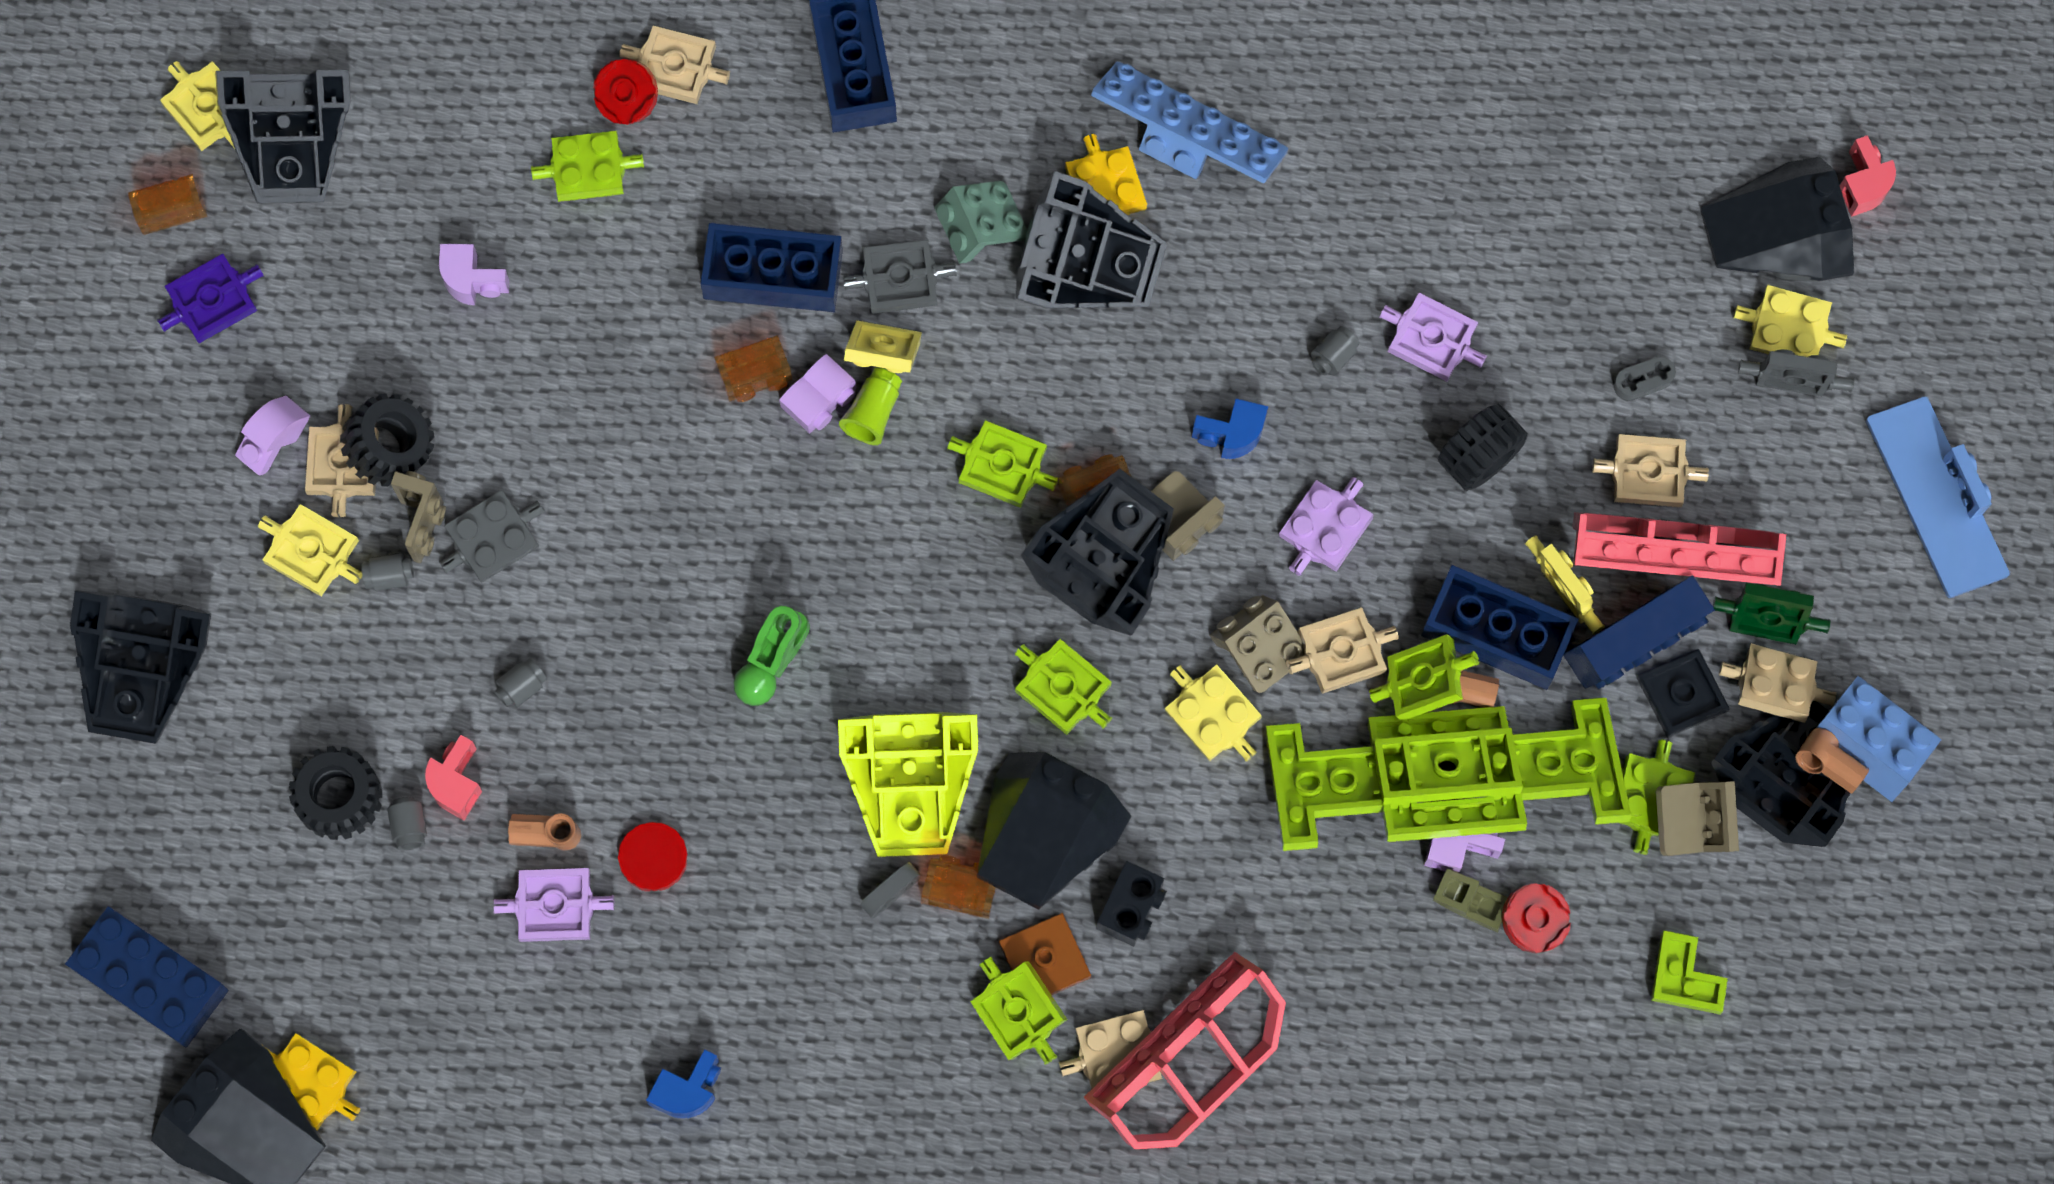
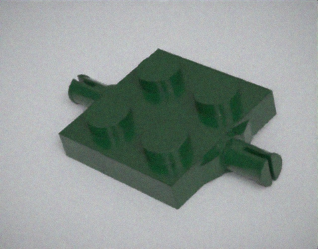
(1771, 613)

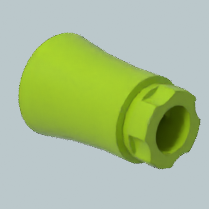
(872, 407)

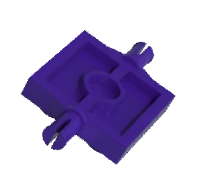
(210, 298)

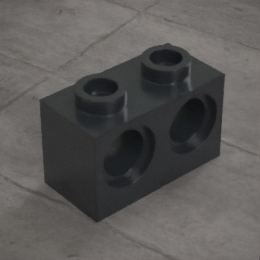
(1125, 902)

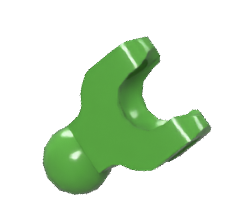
(771, 655)

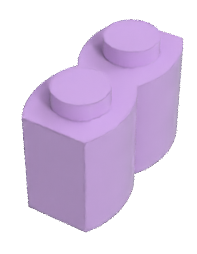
(818, 394)

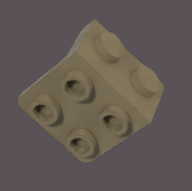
(423, 495)
(1191, 514)
(1260, 641)
(1697, 818)

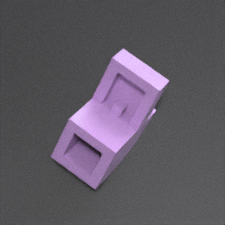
(463, 278)
(268, 430)
(1450, 851)

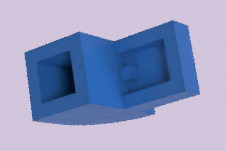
(1238, 435)
(683, 1097)

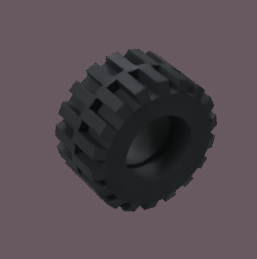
(403, 422)
(1482, 447)
(351, 815)

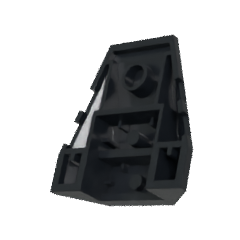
(284, 129)
(1784, 224)
(1086, 251)
(1104, 552)
(134, 660)
(1774, 788)
(1046, 826)
(239, 1119)

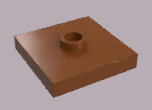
(1051, 953)

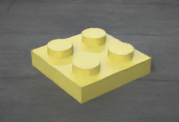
(882, 347)

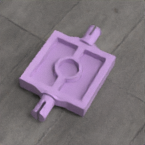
(1433, 337)
(1326, 526)
(554, 904)

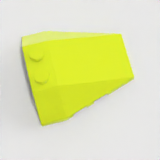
(909, 776)

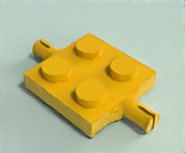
(1110, 174)
(315, 1079)

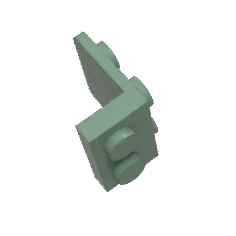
(979, 217)

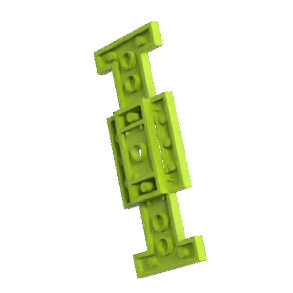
(1405, 770)

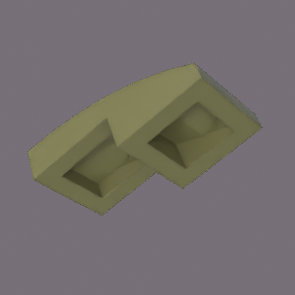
(1470, 900)

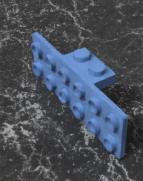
(1184, 130)
(1940, 496)

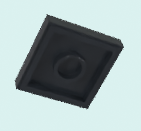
(1683, 693)

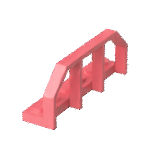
(1676, 556)
(1172, 1035)

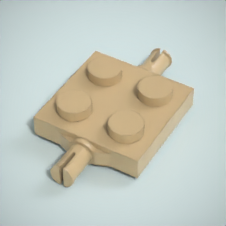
(678, 63)
(328, 469)
(1650, 470)
(1342, 650)
(1777, 683)
(1106, 1045)

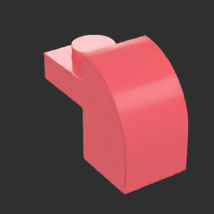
(1871, 183)
(447, 785)

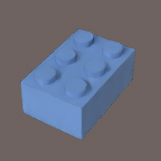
(1879, 737)

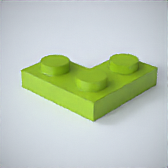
(1677, 982)

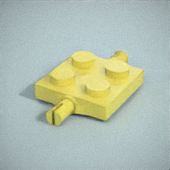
(195, 105)
(1790, 323)
(310, 550)
(1573, 590)
(1213, 713)

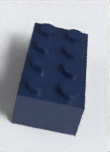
(853, 63)
(771, 267)
(1501, 627)
(1646, 629)
(147, 977)

